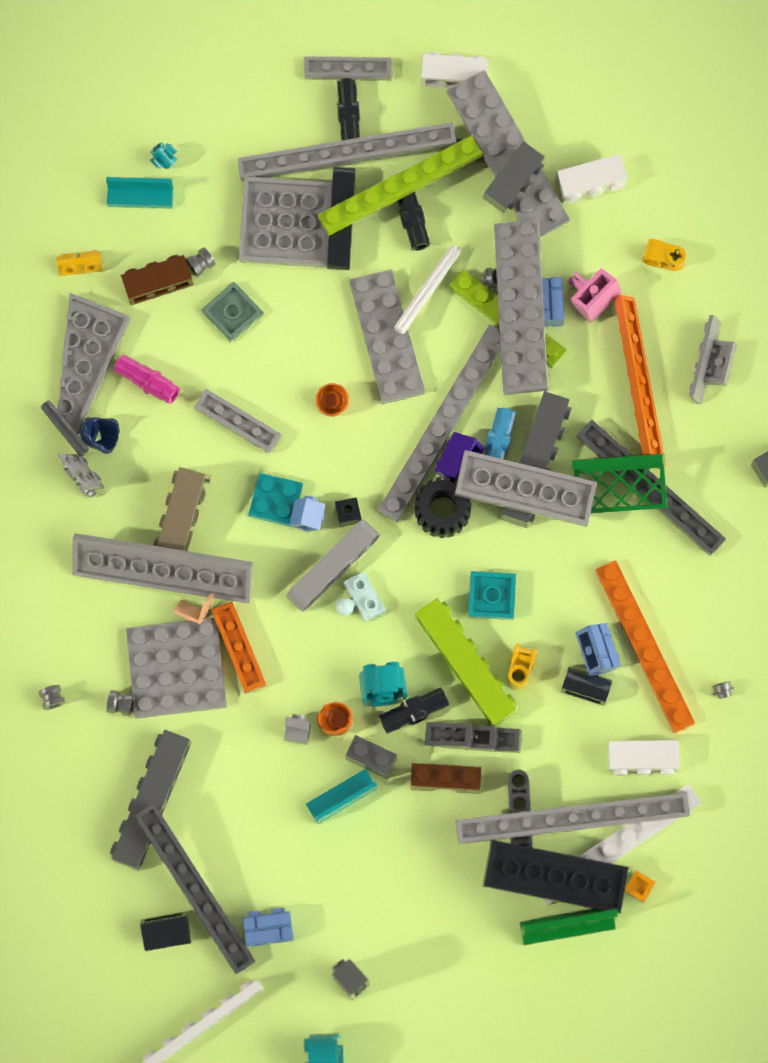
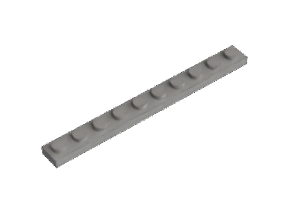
(347, 151)
(441, 425)
(572, 818)

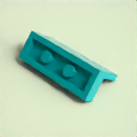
(140, 192)
(341, 796)

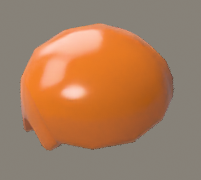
(332, 399)
(335, 718)

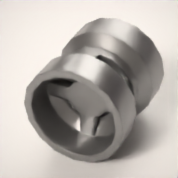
(200, 262)
(120, 703)

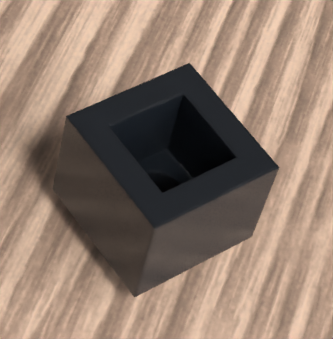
(348, 519)

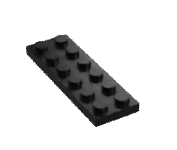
(555, 876)

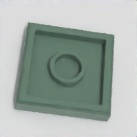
(232, 312)

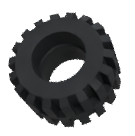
(435, 524)

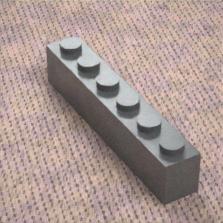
(541, 444)
(153, 788)

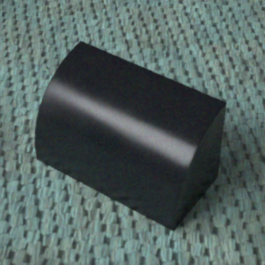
(586, 687)
(165, 931)

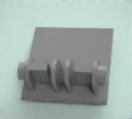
(77, 469)

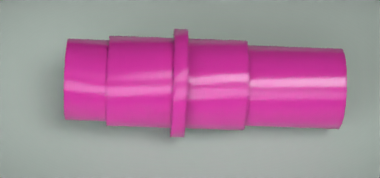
(147, 379)

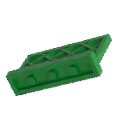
(624, 463)
(567, 926)

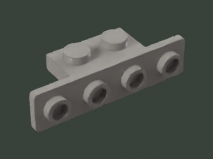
(714, 361)

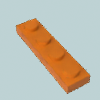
(238, 647)

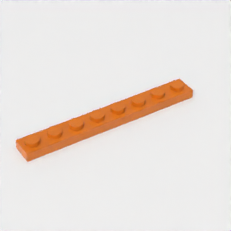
(638, 375)
(644, 647)

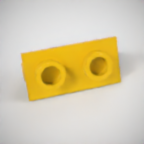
(71, 264)

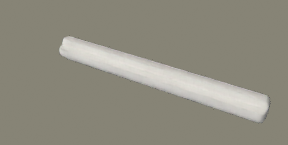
(427, 289)

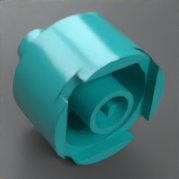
(382, 684)
(324, 1048)

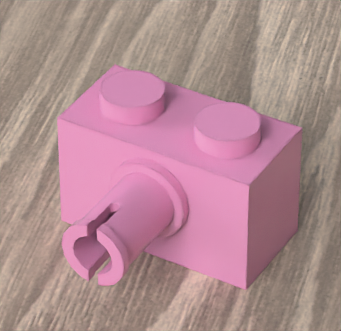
(595, 294)

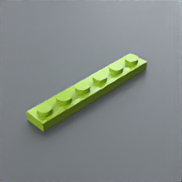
(487, 303)

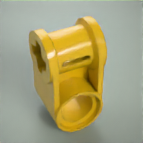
(662, 254)
(521, 662)

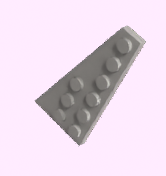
(89, 348)

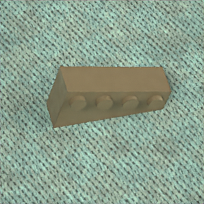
(182, 509)

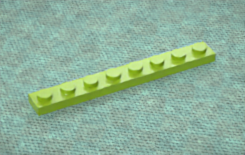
(400, 185)

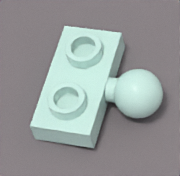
(362, 597)

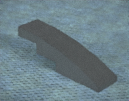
(473, 737)

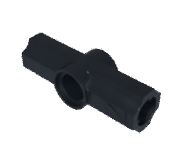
(348, 109)
(414, 222)
(414, 710)

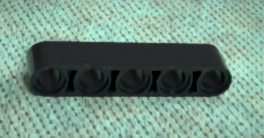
(340, 242)

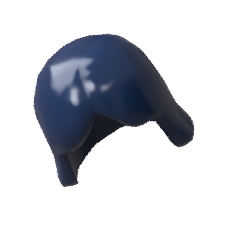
(109, 433)

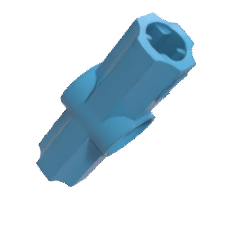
(499, 436)

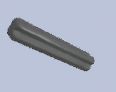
(64, 428)

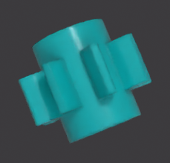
(163, 155)

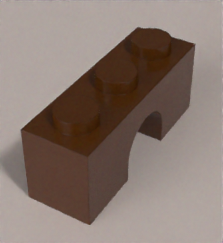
(450, 777)

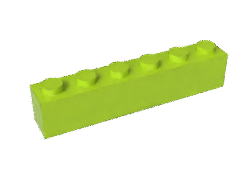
(465, 663)

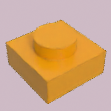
(639, 886)

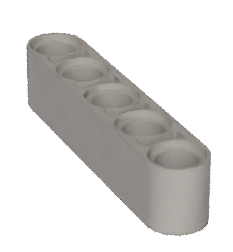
(332, 565)

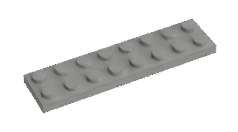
(498, 140)
(521, 307)
(162, 568)

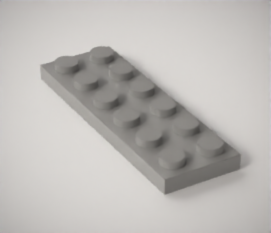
(388, 350)
(525, 488)

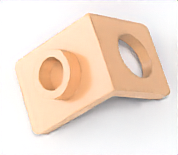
(192, 612)

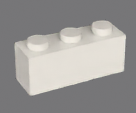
(447, 70)
(591, 179)
(643, 757)

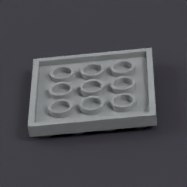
(283, 222)
(176, 668)

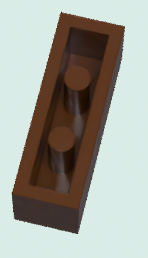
(156, 279)

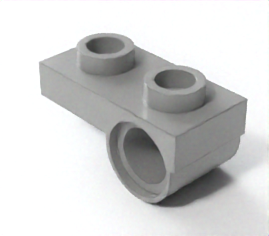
(297, 729)

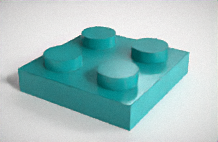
(274, 499)
(492, 595)

